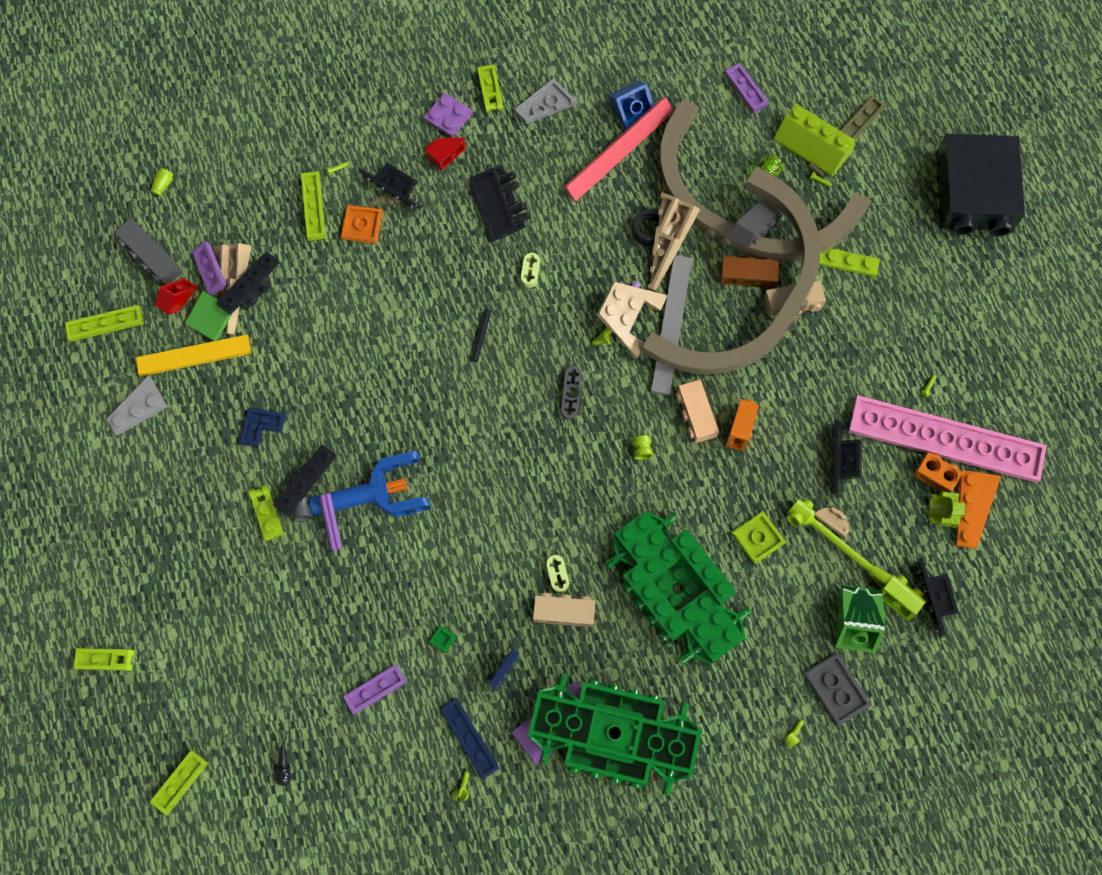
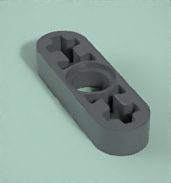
(575, 406)

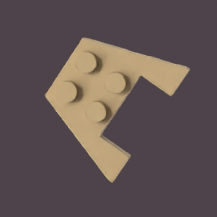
(621, 309)

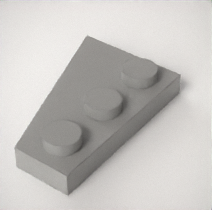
(545, 102)
(137, 407)

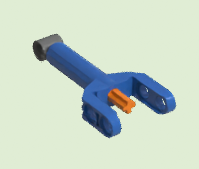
(374, 491)

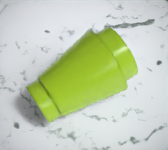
(161, 181)

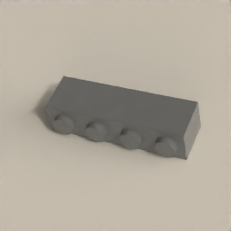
(756, 223)
(148, 251)

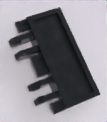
(496, 200)

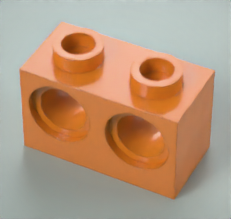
(936, 477)

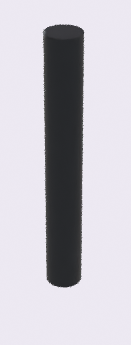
(481, 335)

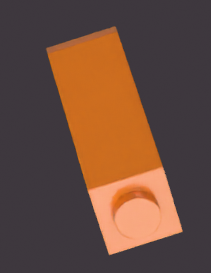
(742, 425)

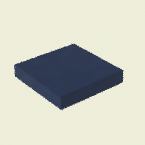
(504, 670)

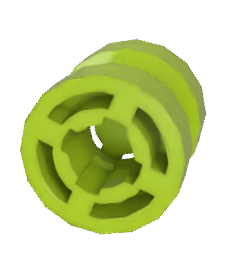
(642, 447)

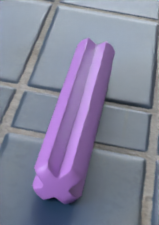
(330, 521)

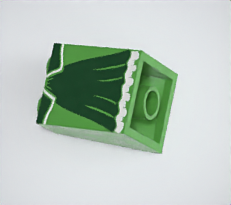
(860, 619)

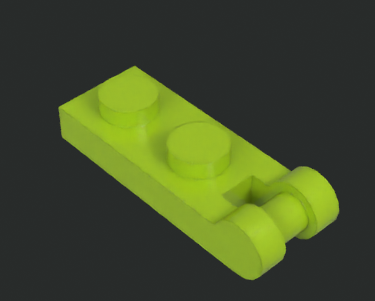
(490, 87)
(266, 513)
(103, 659)

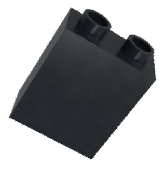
(980, 183)

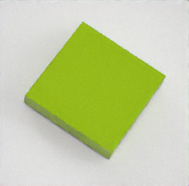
(758, 537)

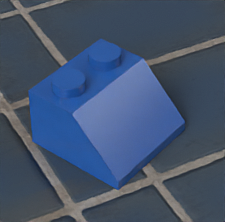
(631, 102)

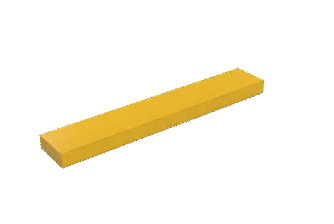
(193, 355)

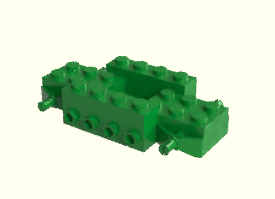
(698, 610)
(644, 742)

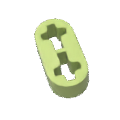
(526, 270)
(553, 575)

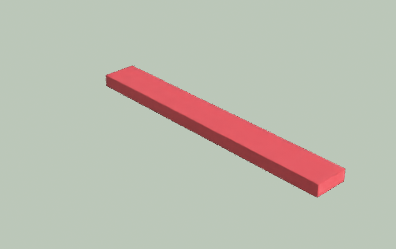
(619, 149)

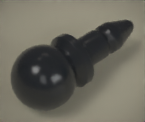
(283, 775)

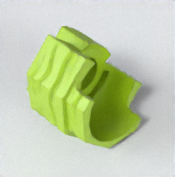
(946, 509)

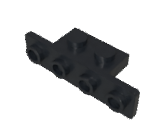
(396, 182)
(250, 285)
(847, 459)
(304, 480)
(939, 595)

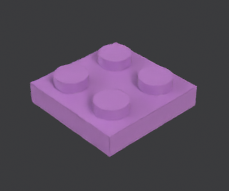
(448, 115)

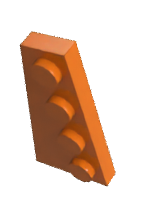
(977, 493)

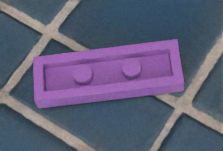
(746, 88)
(209, 268)
(375, 689)

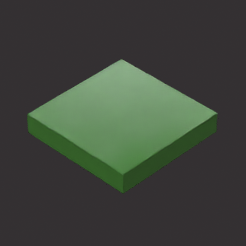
(208, 317)

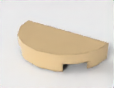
(834, 520)

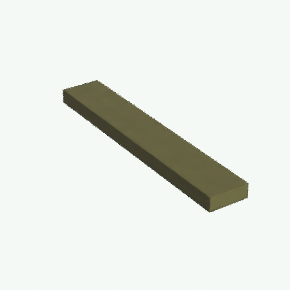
(858, 123)

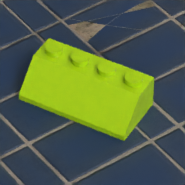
(814, 140)

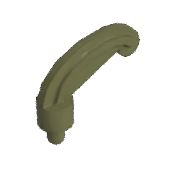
(382, 199)

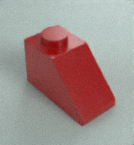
(444, 151)
(175, 295)

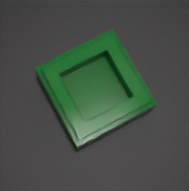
(442, 639)

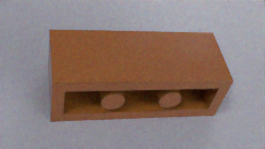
(749, 272)

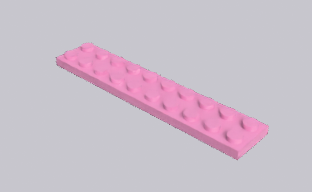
(947, 439)

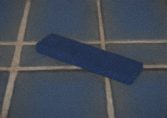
(469, 738)

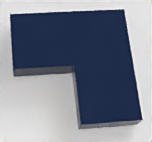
(256, 422)

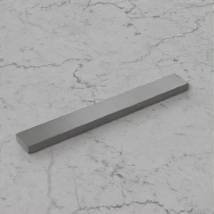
(672, 319)

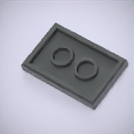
(837, 689)

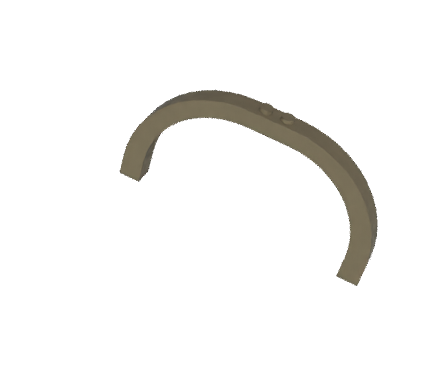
(793, 207)
(720, 228)

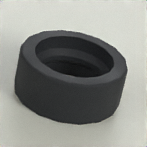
(644, 215)

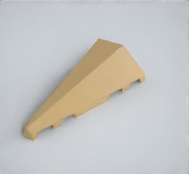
(674, 223)
(233, 264)

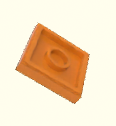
(361, 224)

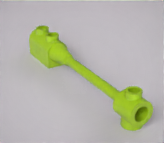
(895, 591)

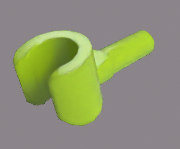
(791, 740)
(462, 793)

